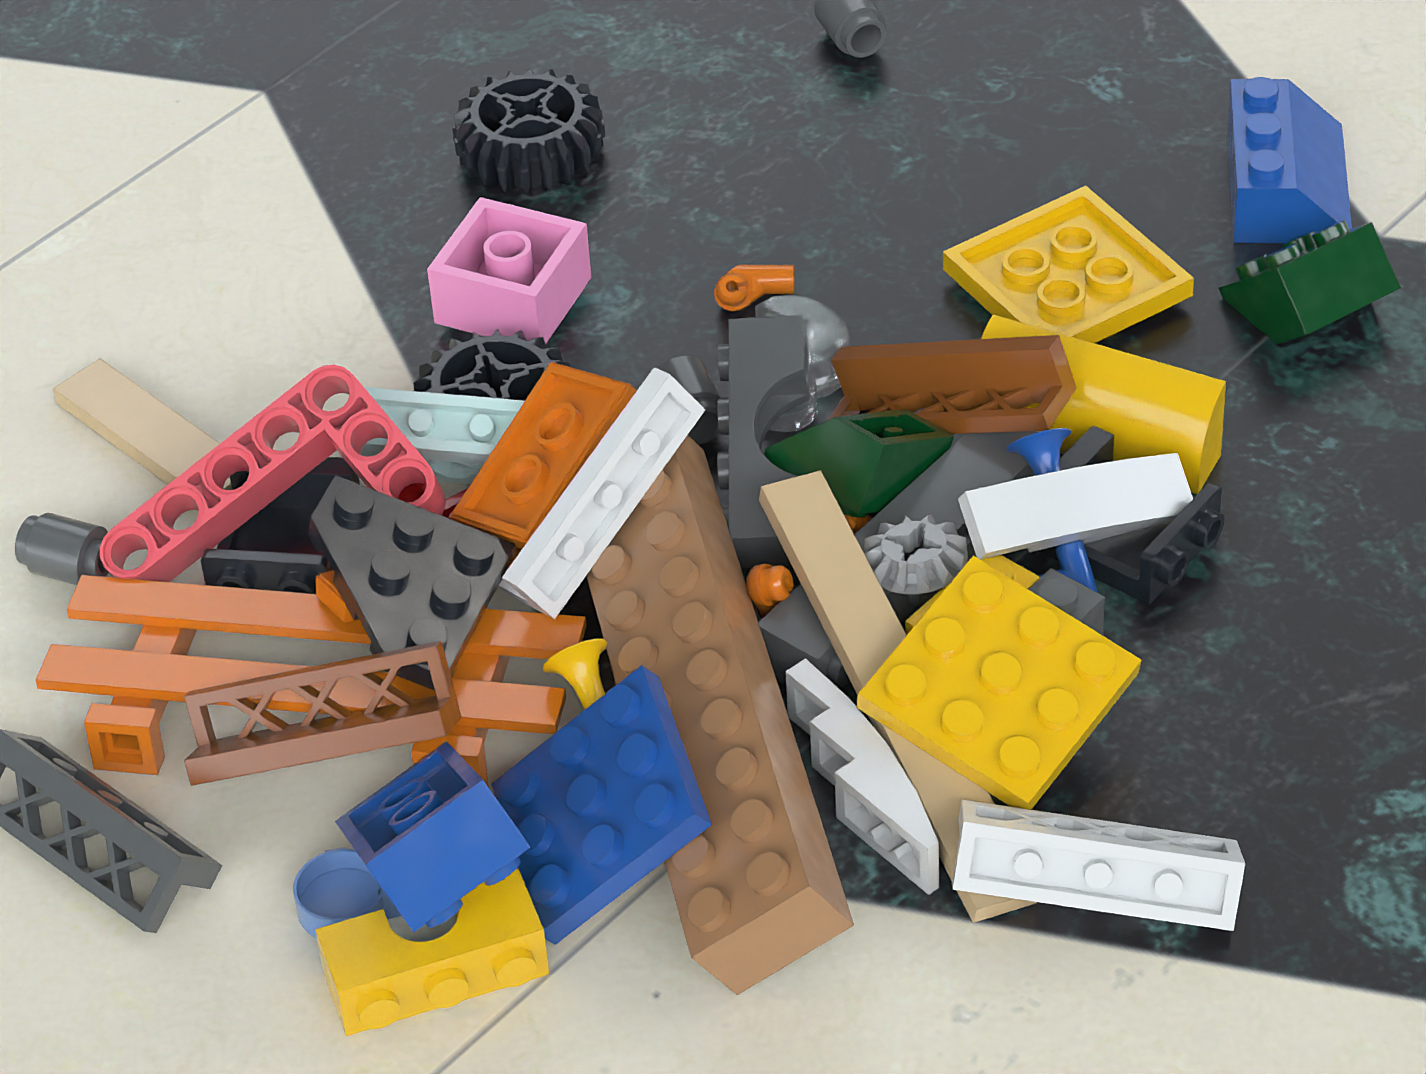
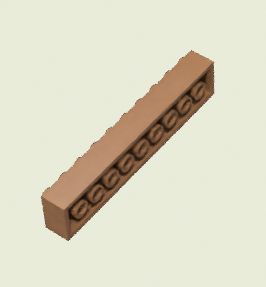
(676, 601)

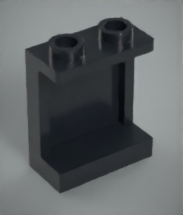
(274, 544)
(1152, 557)

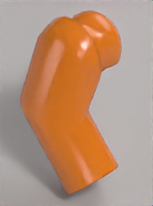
(749, 282)
(768, 586)

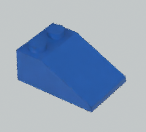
(434, 837)

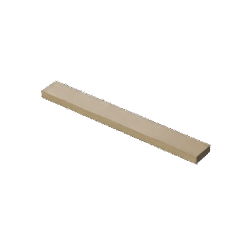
(864, 636)

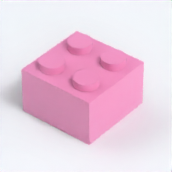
(509, 271)

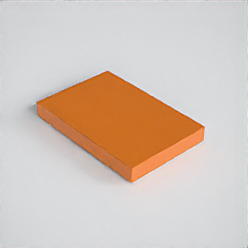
(541, 452)

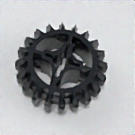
(528, 130)
(488, 367)

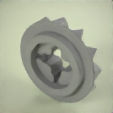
(929, 569)

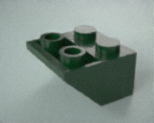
(1312, 281)
(864, 456)

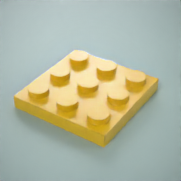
(1069, 269)
(998, 684)

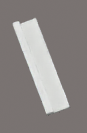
(602, 494)
(1098, 865)

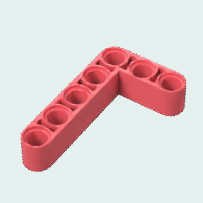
(269, 474)

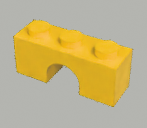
(388, 978)

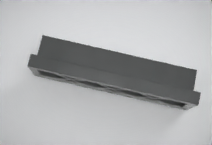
(104, 812)

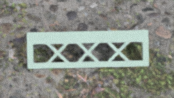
(446, 429)

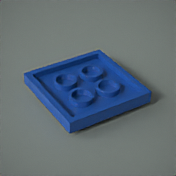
(602, 803)

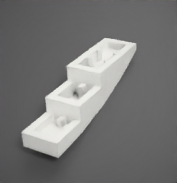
(1075, 505)
(869, 783)

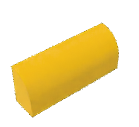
(1137, 400)

